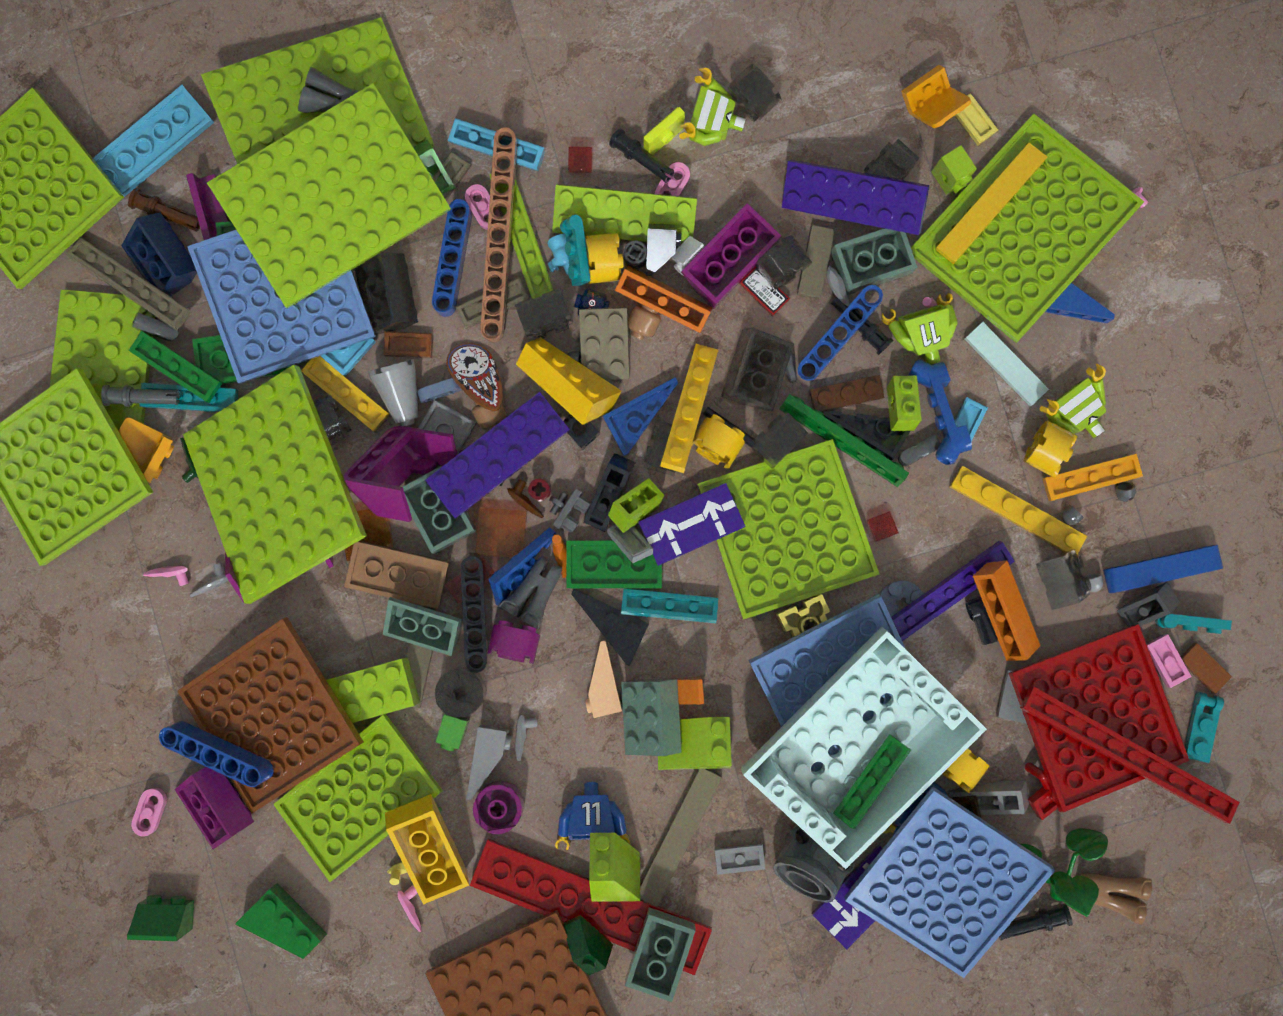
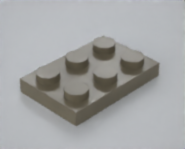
(605, 341)

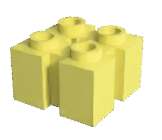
(794, 620)

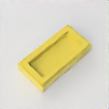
(976, 122)

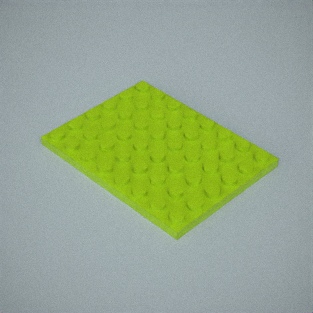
(262, 94)
(329, 195)
(1037, 238)
(273, 485)

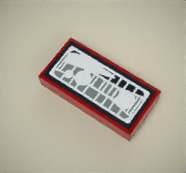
(763, 293)

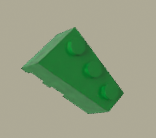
(282, 922)

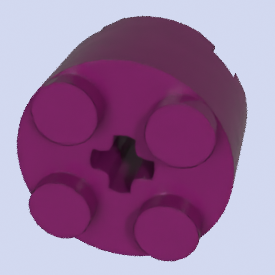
(514, 642)
(490, 817)

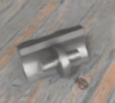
(575, 501)

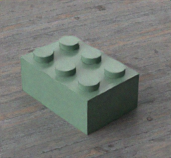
(873, 259)
(433, 518)
(651, 717)
(660, 954)

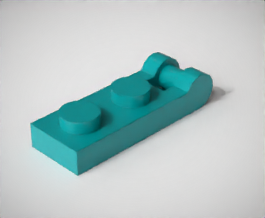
(576, 250)
(1192, 623)
(1203, 727)

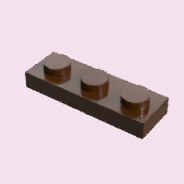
(847, 393)

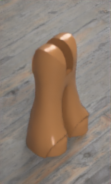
(1130, 908)

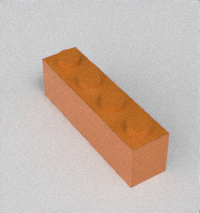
(663, 299)
(1006, 610)

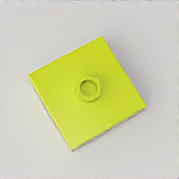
(664, 131)

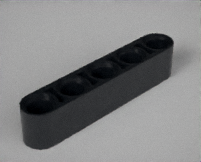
(469, 623)

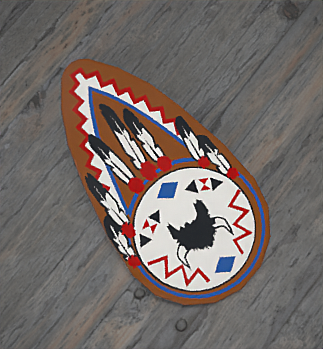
(476, 374)

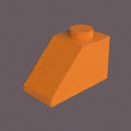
(690, 690)

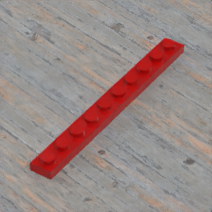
(1129, 754)

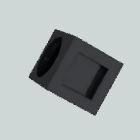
(581, 440)

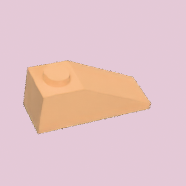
(603, 688)

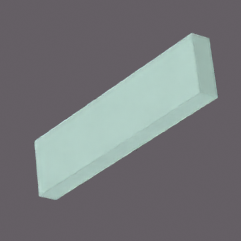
(1006, 364)

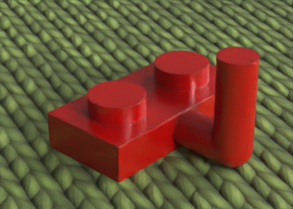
(1043, 800)

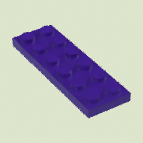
(855, 196)
(497, 455)

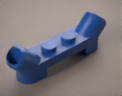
(955, 439)

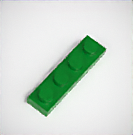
(175, 366)
(872, 781)

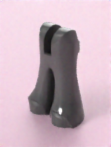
(314, 101)
(517, 600)

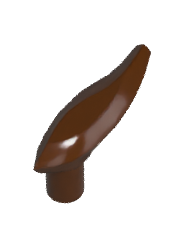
(522, 500)

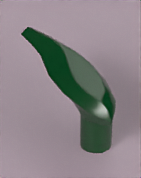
(191, 473)

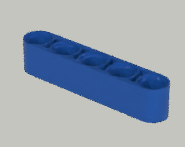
(449, 247)
(845, 322)
(1163, 569)
(203, 747)

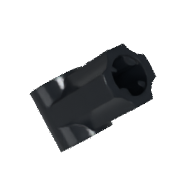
(979, 615)

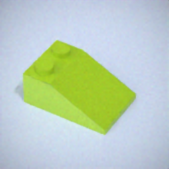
(703, 745)

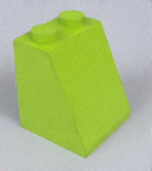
(613, 869)

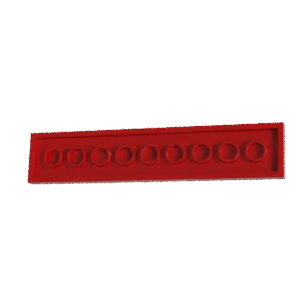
(549, 888)

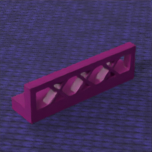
(206, 205)

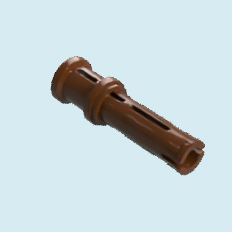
(155, 205)

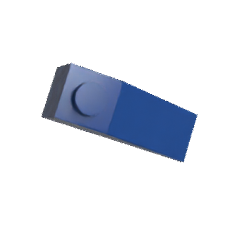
(1078, 304)

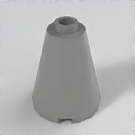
(398, 390)

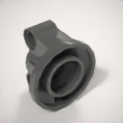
(809, 868)

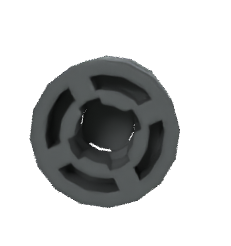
(638, 256)

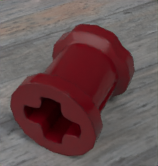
(535, 484)

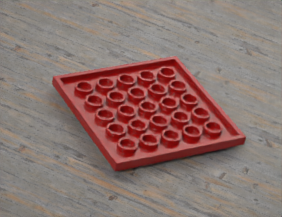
(1118, 688)

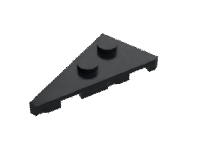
(872, 430)
(620, 630)

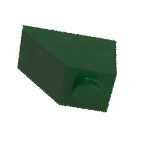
(587, 945)

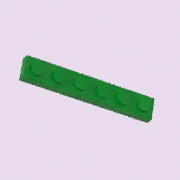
(849, 444)

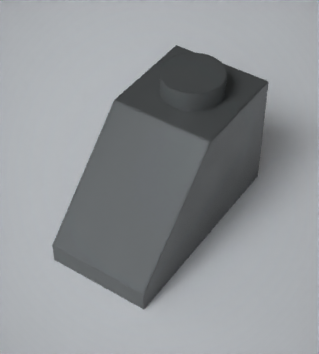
(1149, 606)

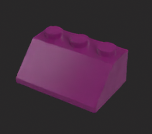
(214, 806)

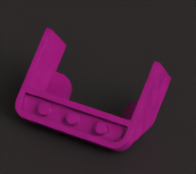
(390, 461)

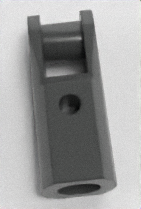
(154, 327)
(919, 451)

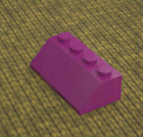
(730, 255)

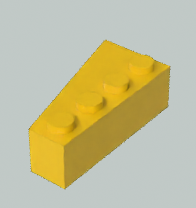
(567, 381)

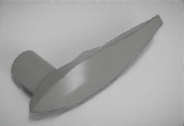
(837, 285)
(214, 582)
(520, 737)

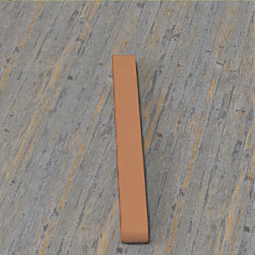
(496, 224)

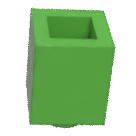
(452, 732)

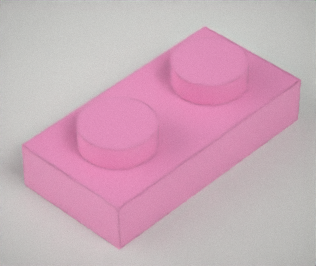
(1168, 661)

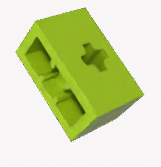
(954, 170)
(903, 403)
(636, 505)

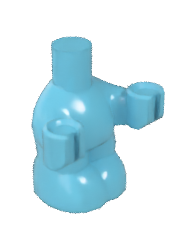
(557, 246)

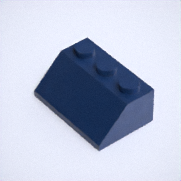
(159, 254)

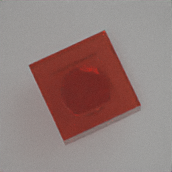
(580, 159)
(882, 526)

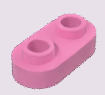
(675, 187)
(481, 208)
(148, 810)

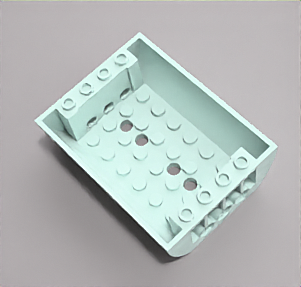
(918, 715)

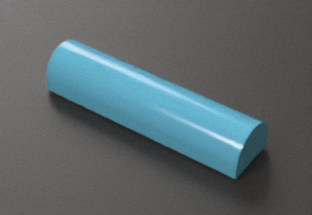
(482, 141)

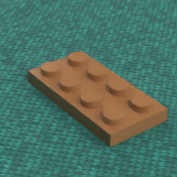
(396, 574)

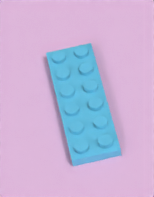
(153, 140)

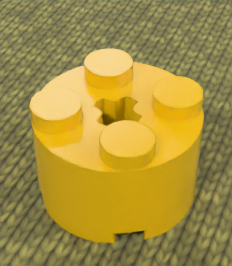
(603, 257)
(718, 441)
(1050, 447)
(966, 770)

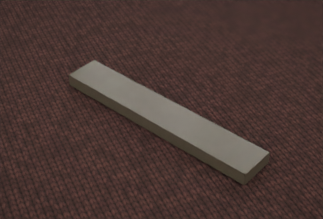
(129, 283)
(678, 836)

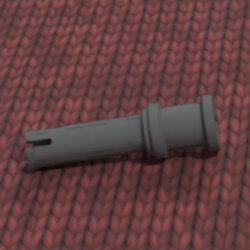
(127, 396)

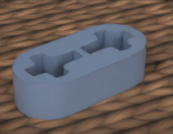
(438, 390)

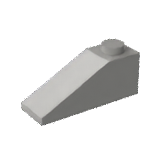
(489, 749)
(999, 797)

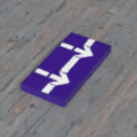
(692, 524)
(842, 918)

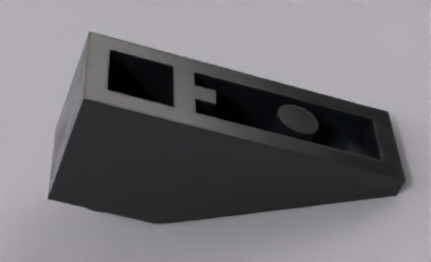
(609, 490)

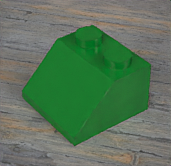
(162, 919)

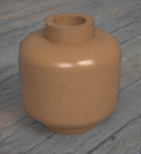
(643, 321)
(487, 418)

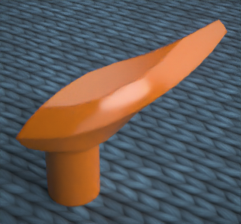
(559, 551)

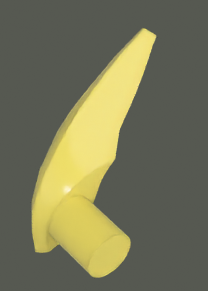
(395, 872)

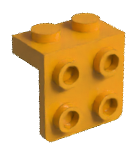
(933, 99)
(146, 446)

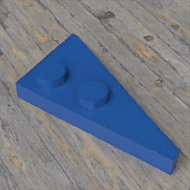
(633, 418)
(515, 571)

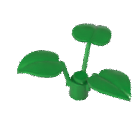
(1080, 891)

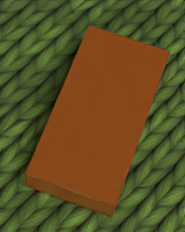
(408, 344)
(1205, 668)

